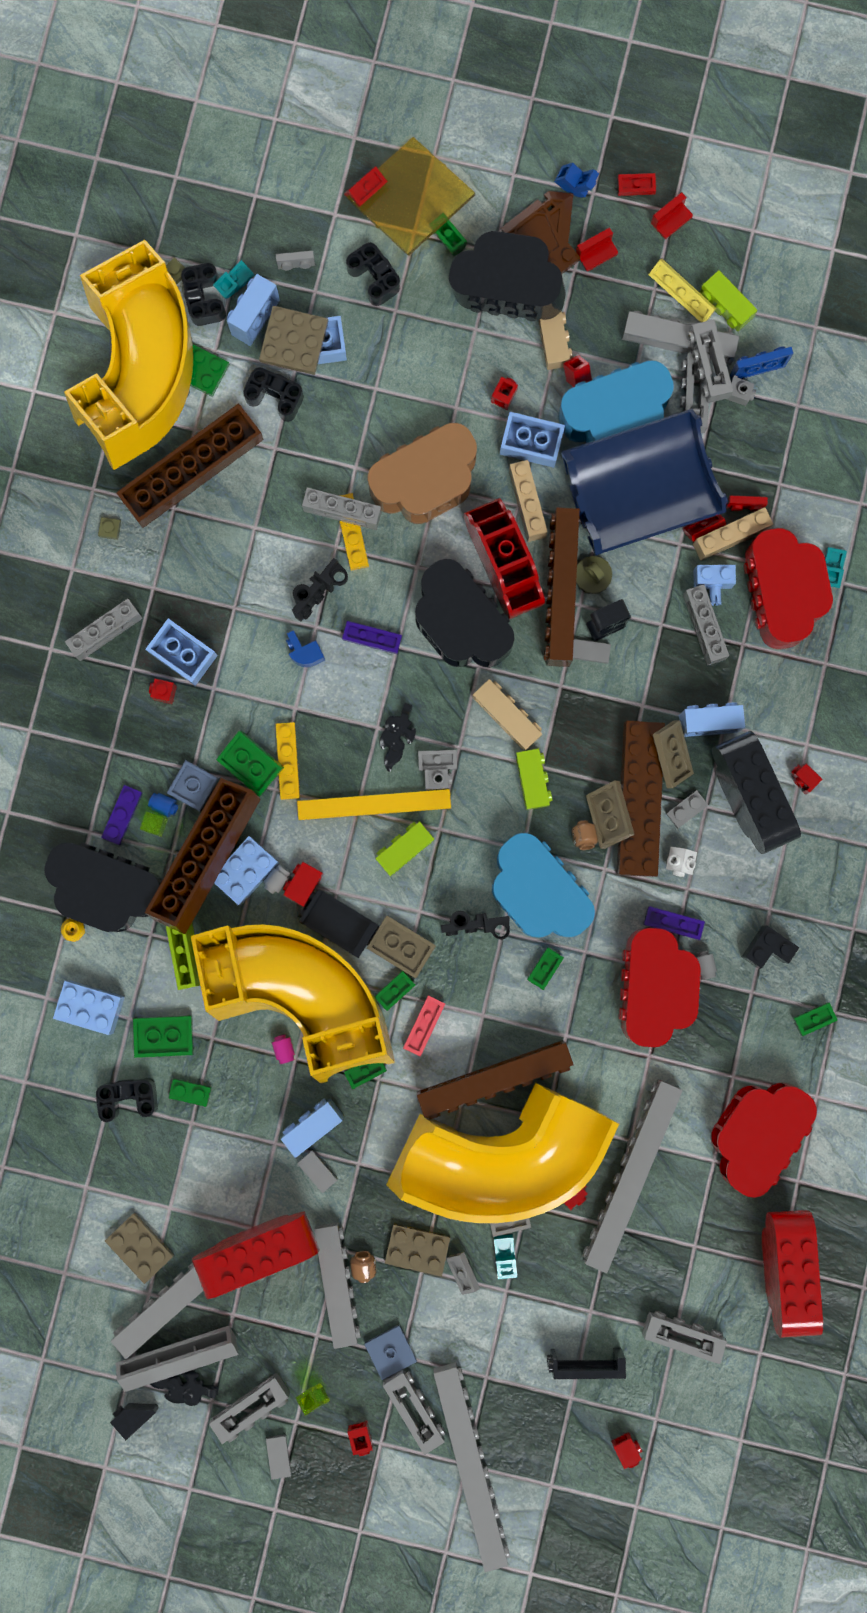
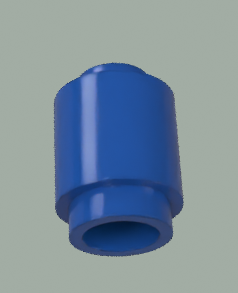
(163, 804)

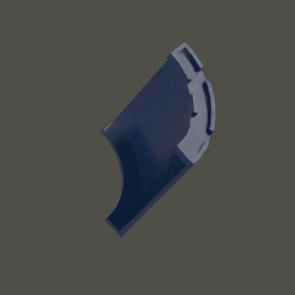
(643, 482)

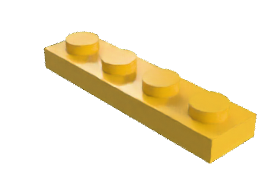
(354, 543)
(288, 759)

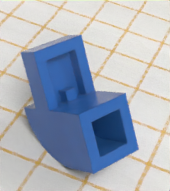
(575, 180)
(304, 656)

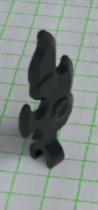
(391, 737)
(187, 1393)

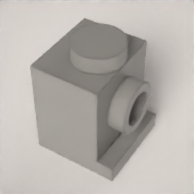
(739, 396)
(430, 782)

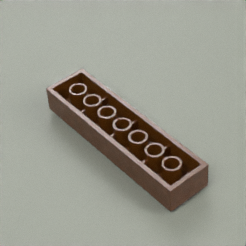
(190, 465)
(562, 587)
(643, 795)
(202, 855)
(494, 1078)

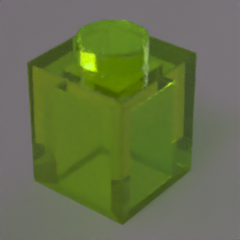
(153, 824)
(312, 1399)

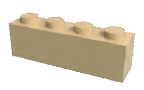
(555, 341)
(527, 501)
(732, 534)
(507, 715)

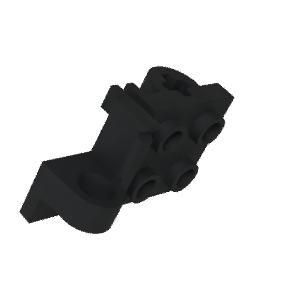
(315, 592)
(471, 926)

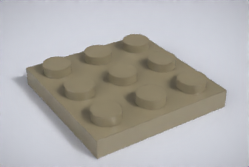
(293, 340)

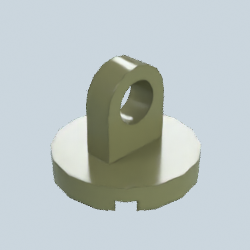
(593, 575)

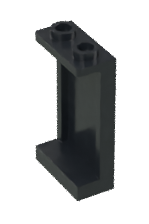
(338, 922)
(588, 1368)

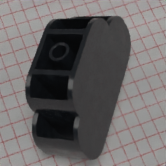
(508, 277)
(461, 618)
(755, 793)
(98, 887)

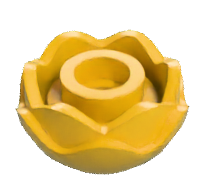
(78, 932)

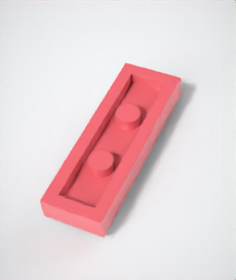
(424, 1025)

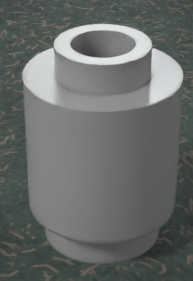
(276, 879)
(707, 965)

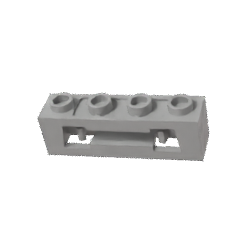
(687, 384)
(720, 386)
(341, 508)
(705, 625)
(103, 630)
(715, 1346)
(223, 1428)
(431, 1439)

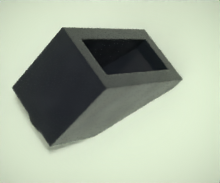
(132, 1417)

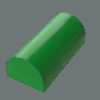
(451, 238)

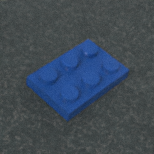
(762, 362)

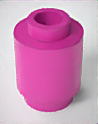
(283, 1049)

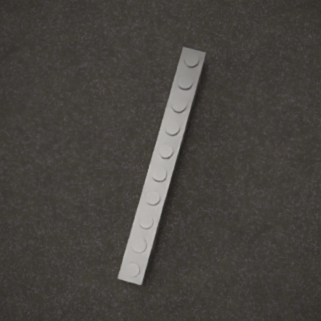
(632, 1175)
(470, 1467)

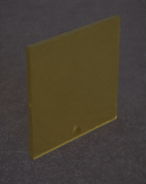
(416, 198)

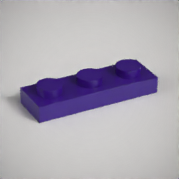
(372, 637)
(122, 815)
(674, 923)

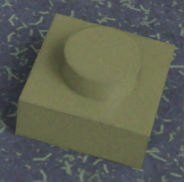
(175, 269)
(109, 528)

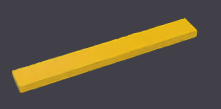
(374, 804)

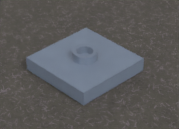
(193, 786)
(390, 1352)

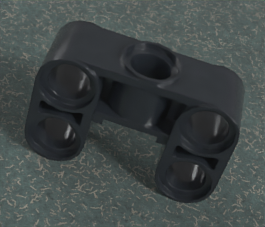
(380, 270)
(195, 296)
(277, 387)
(608, 620)
(126, 1090)

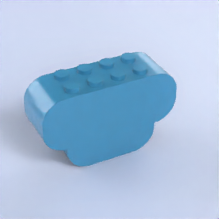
(616, 402)
(539, 890)

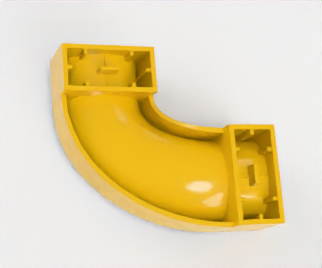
(149, 355)
(301, 979)
(505, 1174)

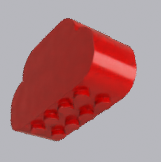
(505, 558)
(787, 587)
(658, 987)
(761, 1134)
(255, 1254)
(792, 1273)

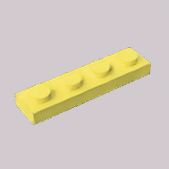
(682, 291)

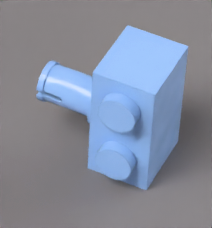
(715, 578)

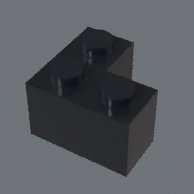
(768, 943)

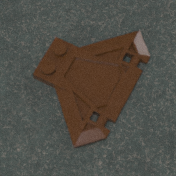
(549, 226)

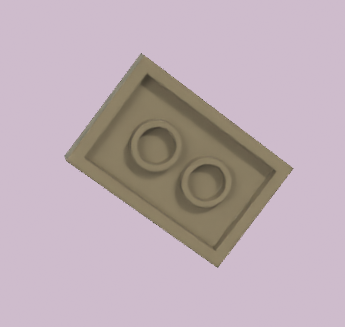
(673, 754)
(610, 814)
(401, 947)
(139, 1248)
(417, 1250)

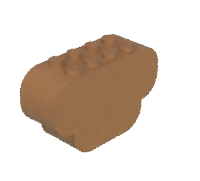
(425, 475)

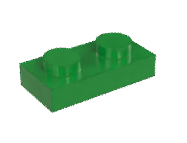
(545, 968)
(394, 991)
(815, 1019)
(361, 1074)
(190, 1092)

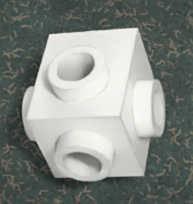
(681, 861)

